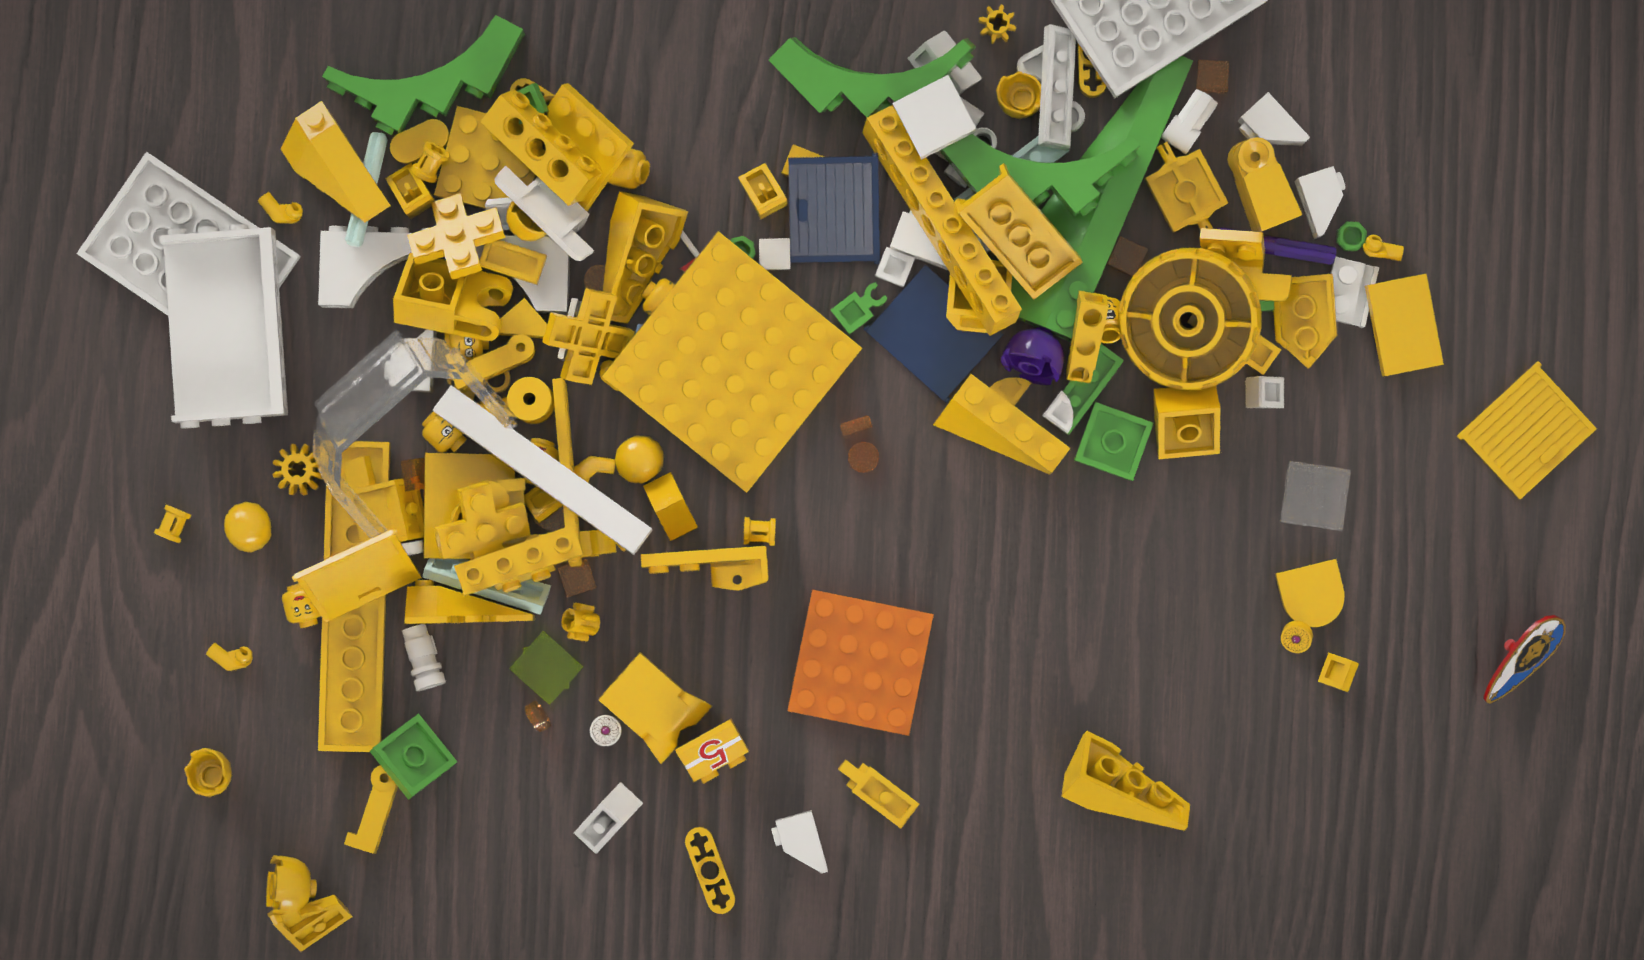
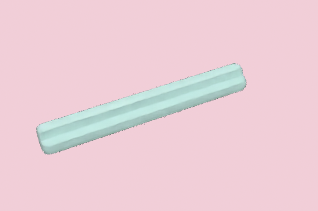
(373, 163)

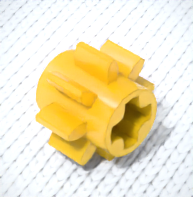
(992, 15)
(580, 622)

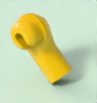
(594, 464)

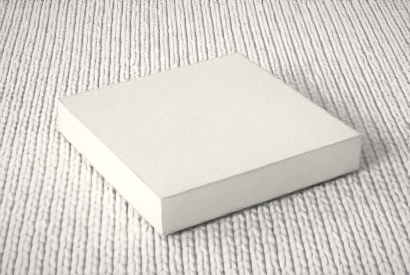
(934, 117)

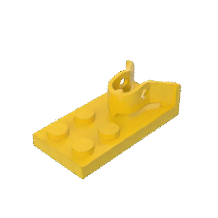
(1019, 234)
(746, 562)

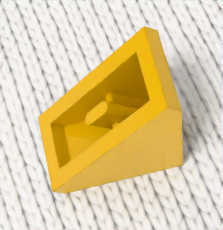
(410, 191)
(763, 191)
(523, 320)
(670, 506)

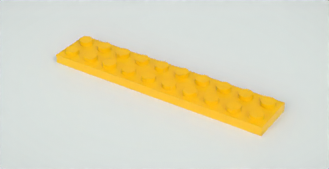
(355, 640)

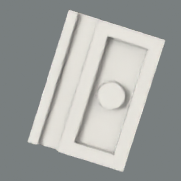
(1350, 291)

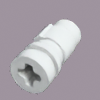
(421, 654)

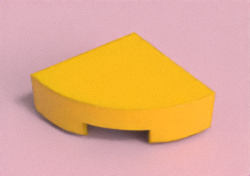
(1011, 388)

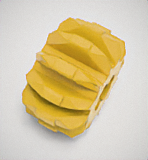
(297, 480)

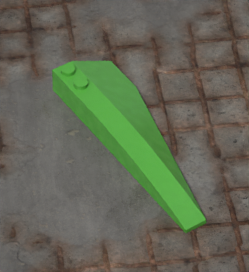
(1095, 234)

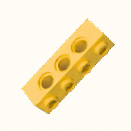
(526, 144)

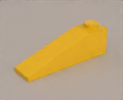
(328, 160)
(637, 243)
(443, 605)
(1110, 784)

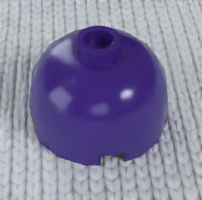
(1035, 355)

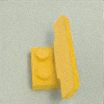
(1248, 252)
(387, 501)

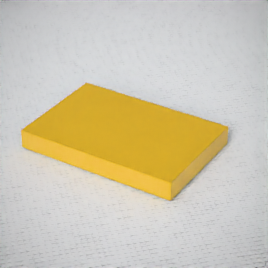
(1404, 325)

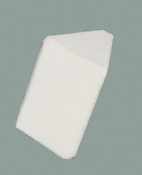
(1264, 392)

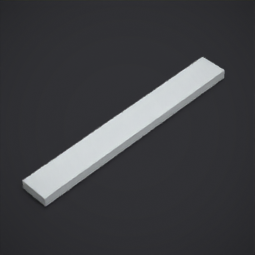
(542, 470)

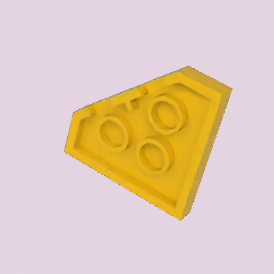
(590, 134)

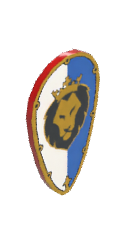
(1525, 656)

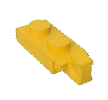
(879, 793)

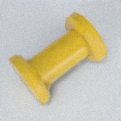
(522, 391)

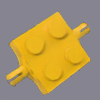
(1185, 189)

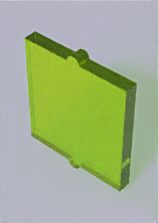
(546, 667)

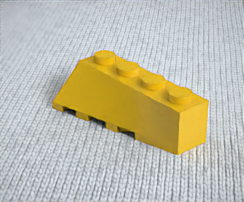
(995, 423)

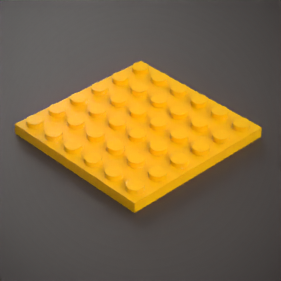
(732, 362)

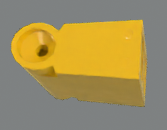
(1262, 184)
(653, 705)

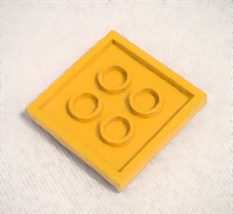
(475, 161)

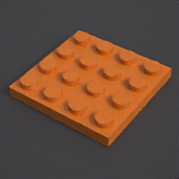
(860, 662)

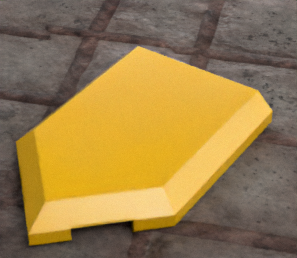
(1307, 318)

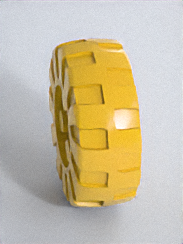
(1199, 284)

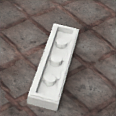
(1057, 88)

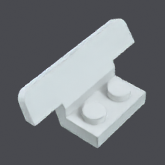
(548, 212)

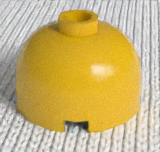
(289, 886)

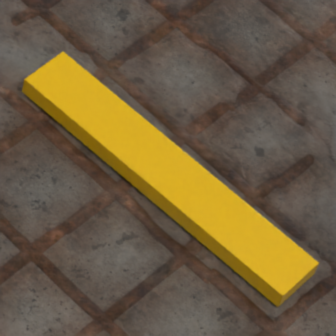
(565, 449)

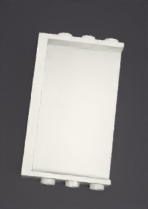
(224, 325)

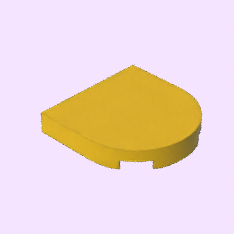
(1312, 593)

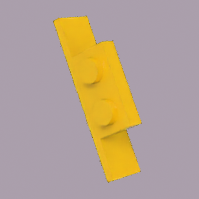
(519, 562)

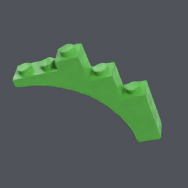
(825, 82)
(396, 100)
(1070, 181)

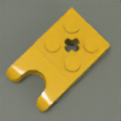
(457, 306)

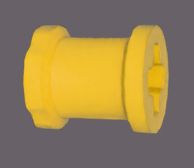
(430, 162)
(170, 515)
(759, 531)

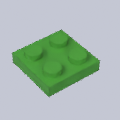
(1113, 441)
(413, 756)

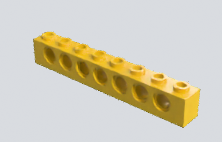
(941, 222)

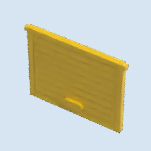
(1527, 431)
(442, 478)
(358, 575)

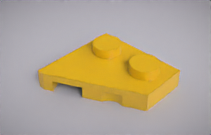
(312, 921)

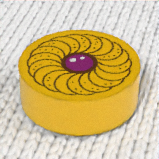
(1296, 636)

